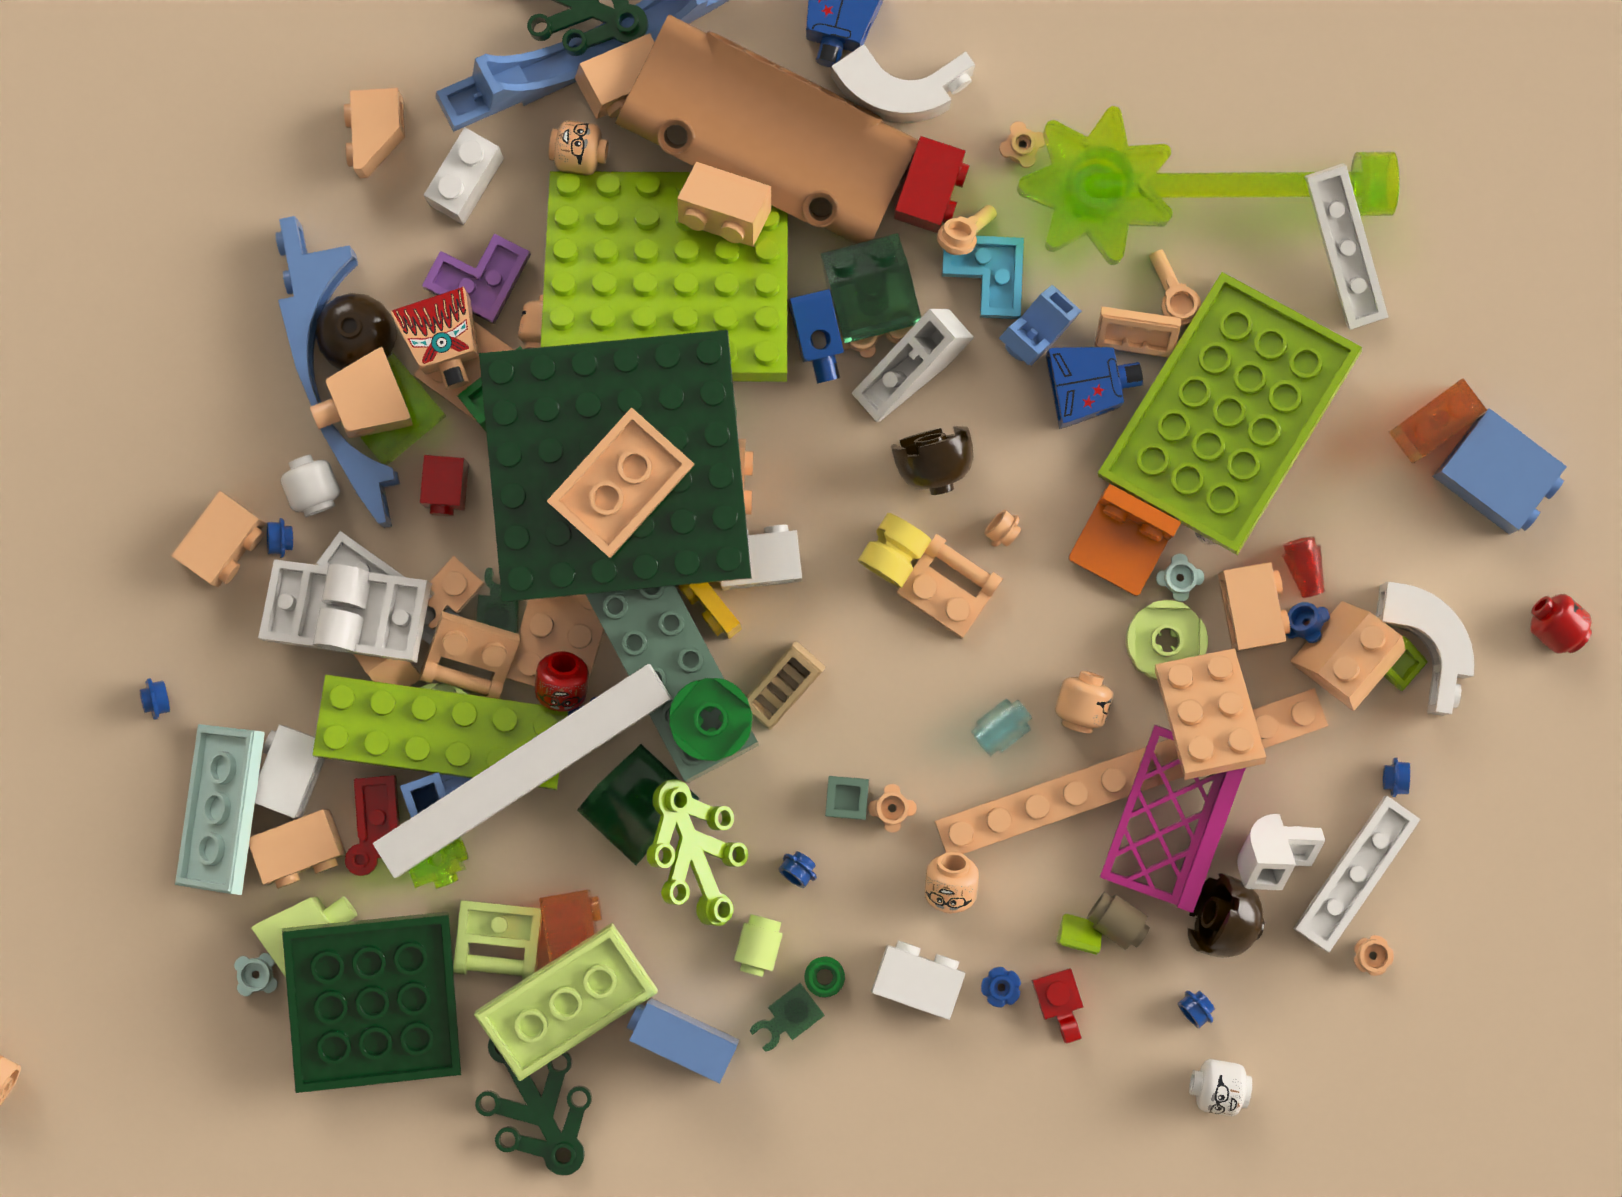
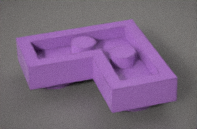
(488, 283)

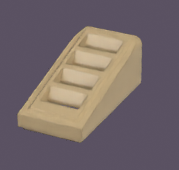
(804, 657)

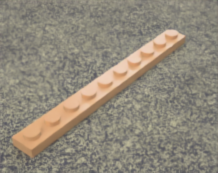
(1106, 782)

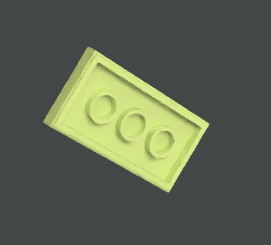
(565, 1002)

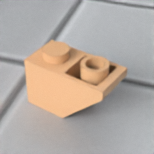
(376, 127)

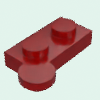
(376, 816)

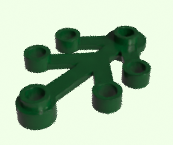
(585, 10)
(540, 1113)

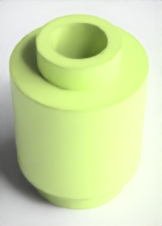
(758, 945)

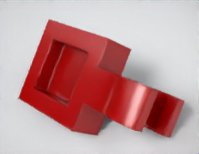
(1058, 998)

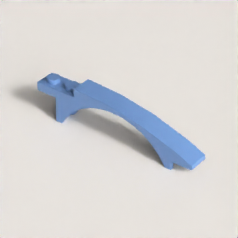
(528, 76)
(312, 282)

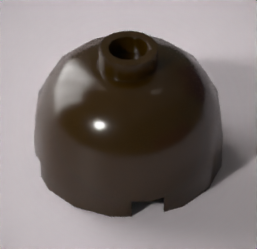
(353, 328)
(934, 459)
(1226, 918)

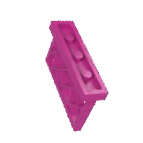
(1203, 840)

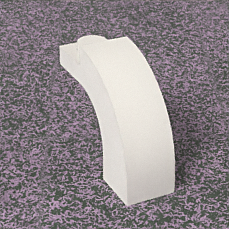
(898, 99)
(1441, 632)

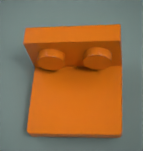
(1123, 540)

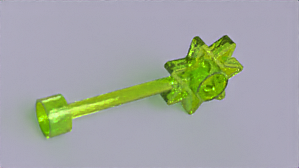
(1106, 185)

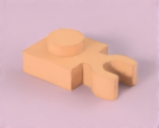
(452, 588)

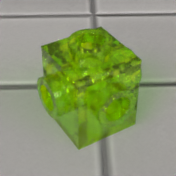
(446, 871)

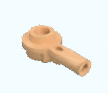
(959, 233)
(1178, 299)

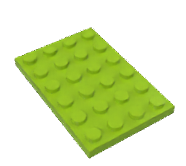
(1229, 412)

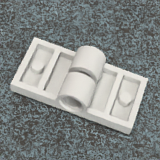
(345, 610)

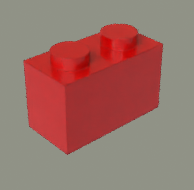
(930, 184)

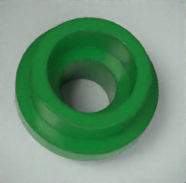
(828, 989)

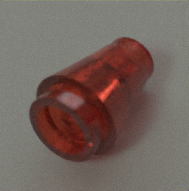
(1305, 565)

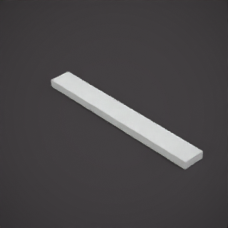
(522, 770)

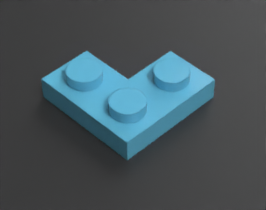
(1001, 269)

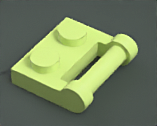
(497, 926)

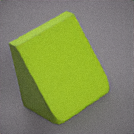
(1406, 666)
(1079, 934)

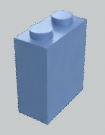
(1501, 472)
(682, 1039)

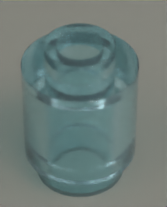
(1002, 726)

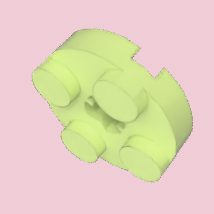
(1158, 616)

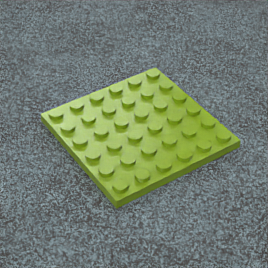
(633, 271)

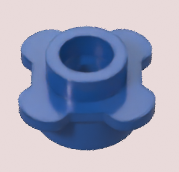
(1306, 612)
(154, 698)

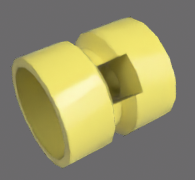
(894, 550)

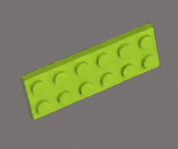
(424, 727)

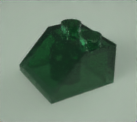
(871, 288)
(624, 806)

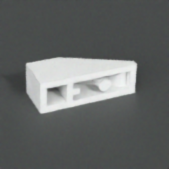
(913, 362)

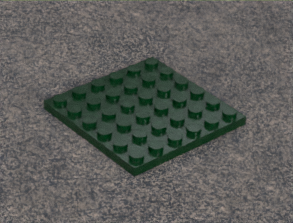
(557, 405)

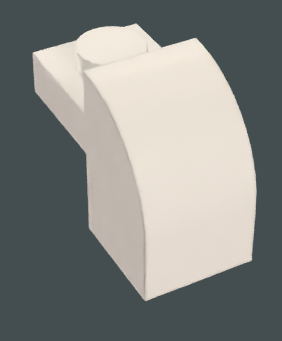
(1274, 851)

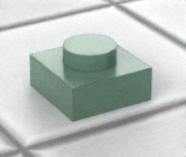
(847, 797)

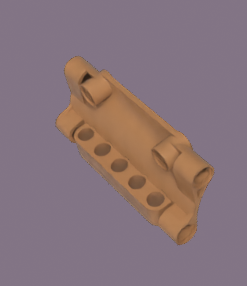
(768, 128)

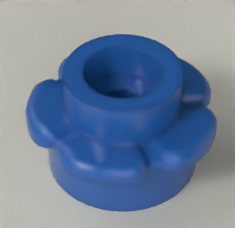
(279, 538)
(1397, 777)
(798, 869)
(990, 987)
(1196, 1008)

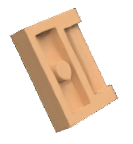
(943, 598)
(473, 645)

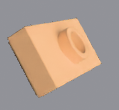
(1137, 332)

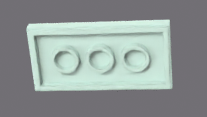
(220, 809)

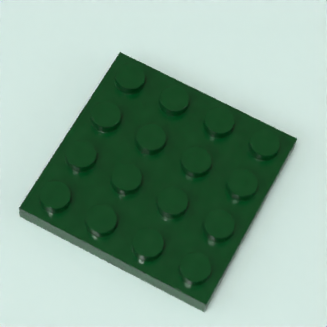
(371, 1001)

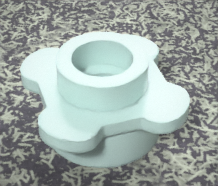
(1180, 565)
(245, 969)

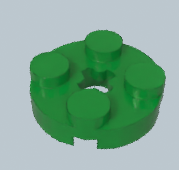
(734, 716)

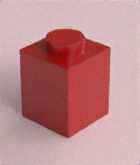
(444, 484)

